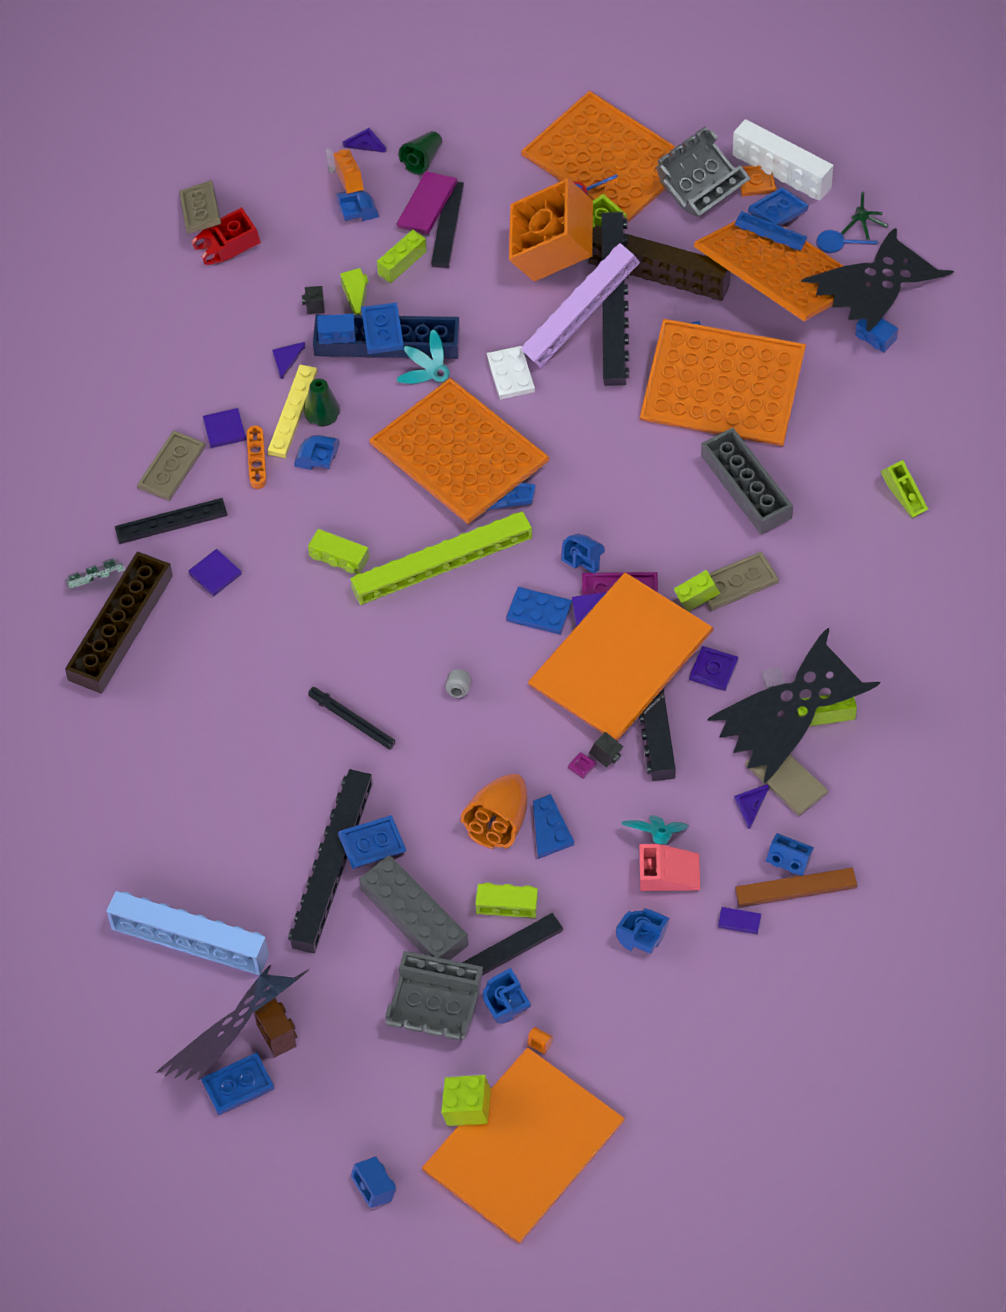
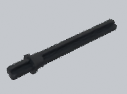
(325, 700)

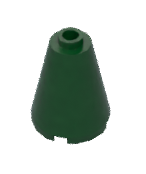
(420, 152)
(321, 404)

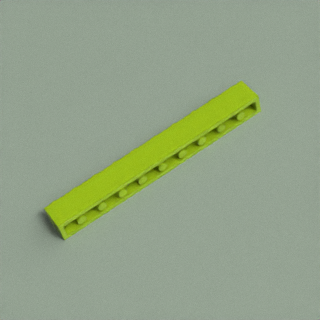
(441, 558)

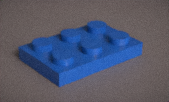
(778, 207)
(382, 328)
(539, 610)
(372, 842)
(237, 1083)

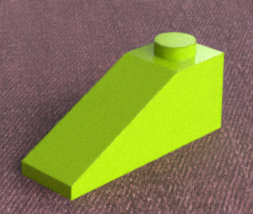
(355, 289)
(904, 488)

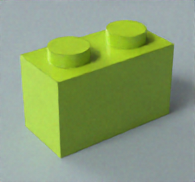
(697, 590)

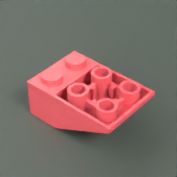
(668, 868)

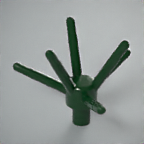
(863, 215)

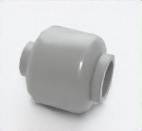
(458, 683)

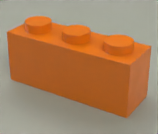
(348, 171)

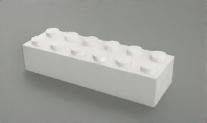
(783, 159)

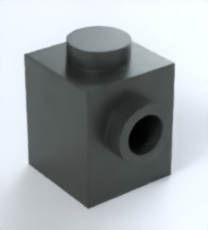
(314, 300)
(606, 750)

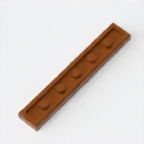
(796, 887)

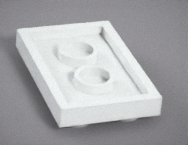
(510, 372)

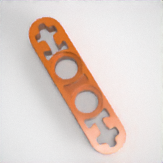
(256, 457)

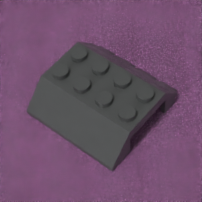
(699, 173)
(435, 996)

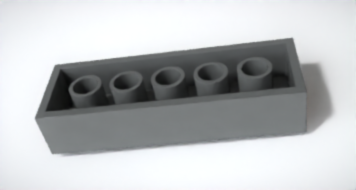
(746, 480)
(413, 910)

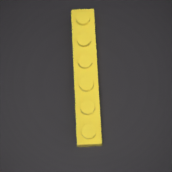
(292, 412)

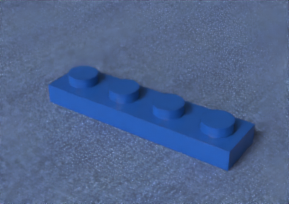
(770, 230)

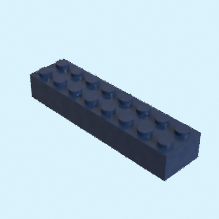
(414, 334)

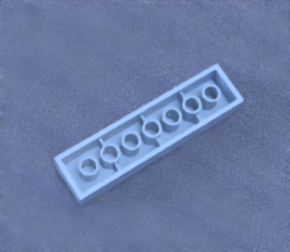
(188, 932)

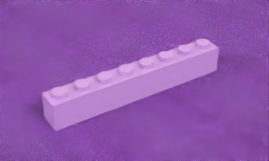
(580, 305)

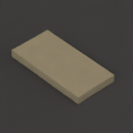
(200, 207)
(171, 465)
(742, 580)
(793, 785)

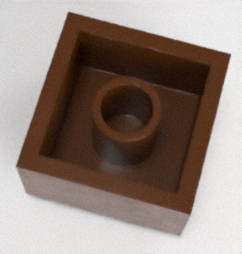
(275, 1027)

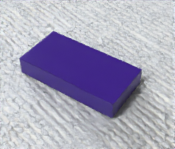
(739, 920)

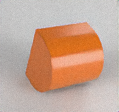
(539, 1040)

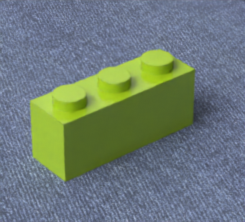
(401, 256)
(338, 551)
(833, 713)
(507, 900)

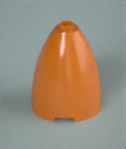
(507, 802)

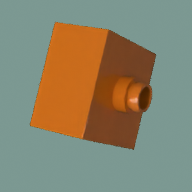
(551, 230)

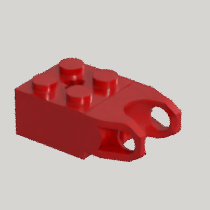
(227, 239)

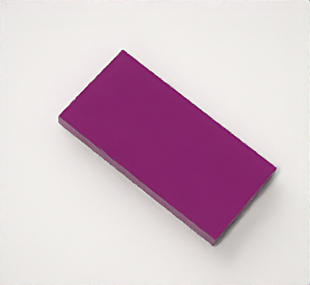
(427, 202)
(602, 582)

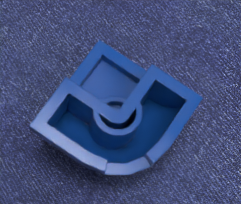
(357, 205)
(317, 452)
(582, 551)
(642, 930)
(505, 997)

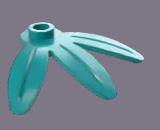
(431, 366)
(660, 832)

